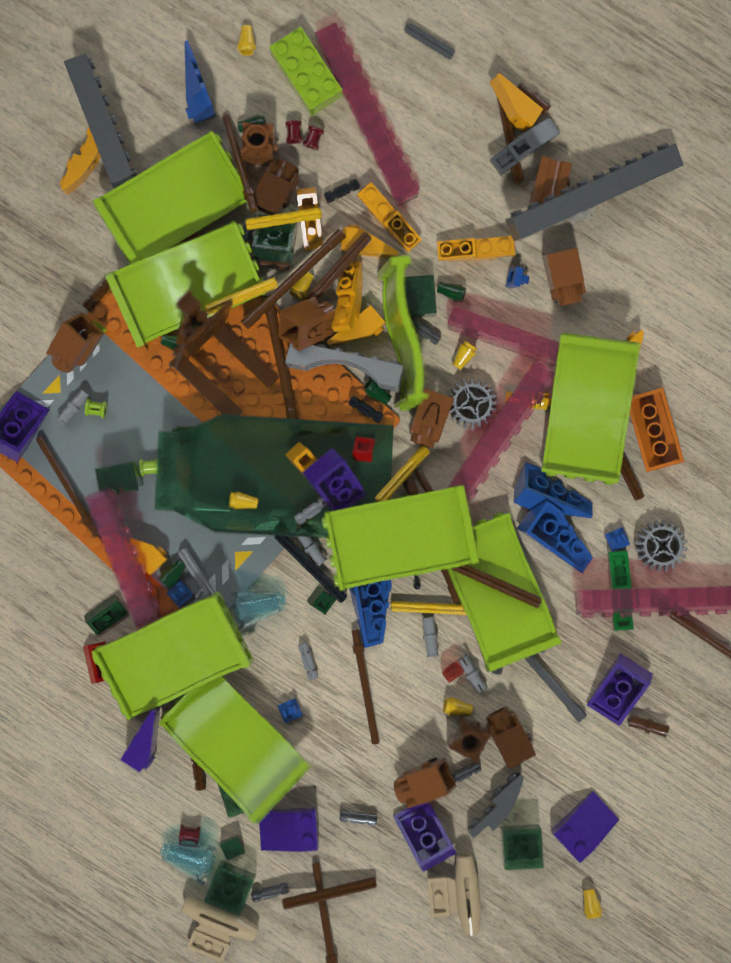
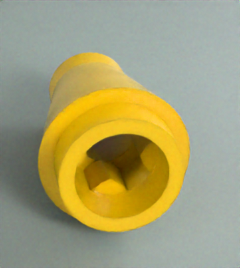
(246, 41)
(301, 288)
(464, 354)
(242, 501)
(456, 707)
(591, 904)

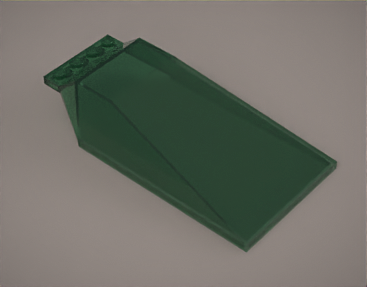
(248, 456)

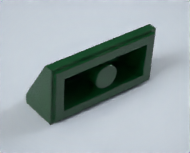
(105, 614)

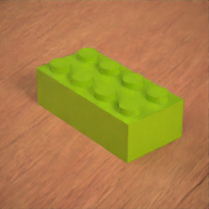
(306, 71)

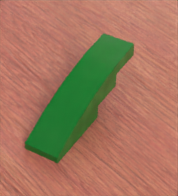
(620, 579)

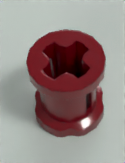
(293, 132)
(313, 138)
(189, 834)

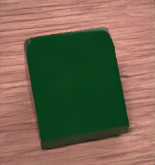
(321, 600)
(232, 847)

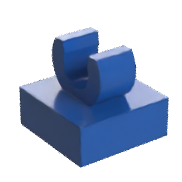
(516, 278)
(617, 539)
(180, 594)
(290, 710)

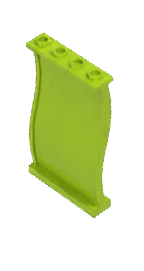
(172, 199)
(208, 265)
(402, 332)
(590, 407)
(400, 537)
(501, 624)
(172, 655)
(235, 746)

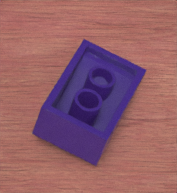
(19, 425)
(334, 481)
(620, 689)
(143, 746)
(585, 826)
(290, 830)
(424, 835)

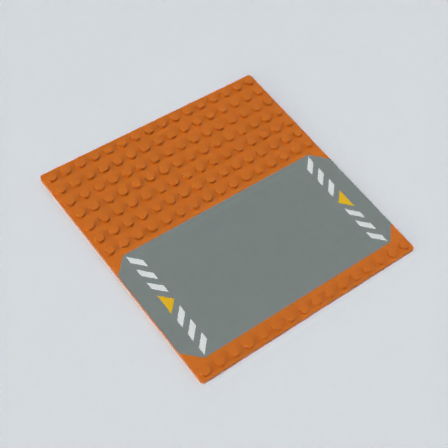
(153, 398)

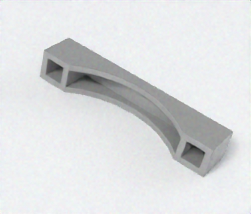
(386, 374)

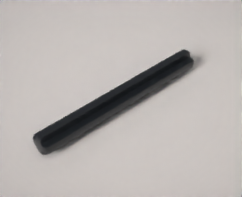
(312, 568)

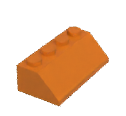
(655, 430)

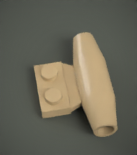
(457, 894)
(215, 928)

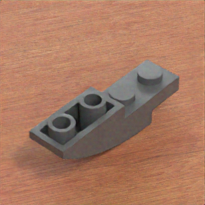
(524, 146)
(504, 800)

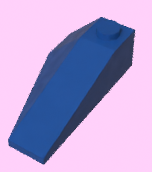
(196, 94)
(536, 487)
(553, 532)
(370, 607)

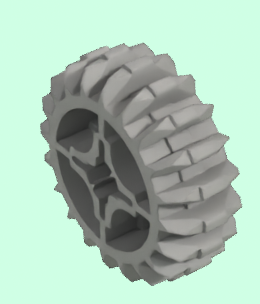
(475, 412)
(674, 557)

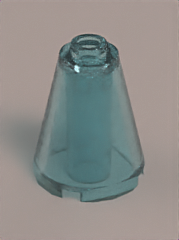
(256, 606)
(190, 859)

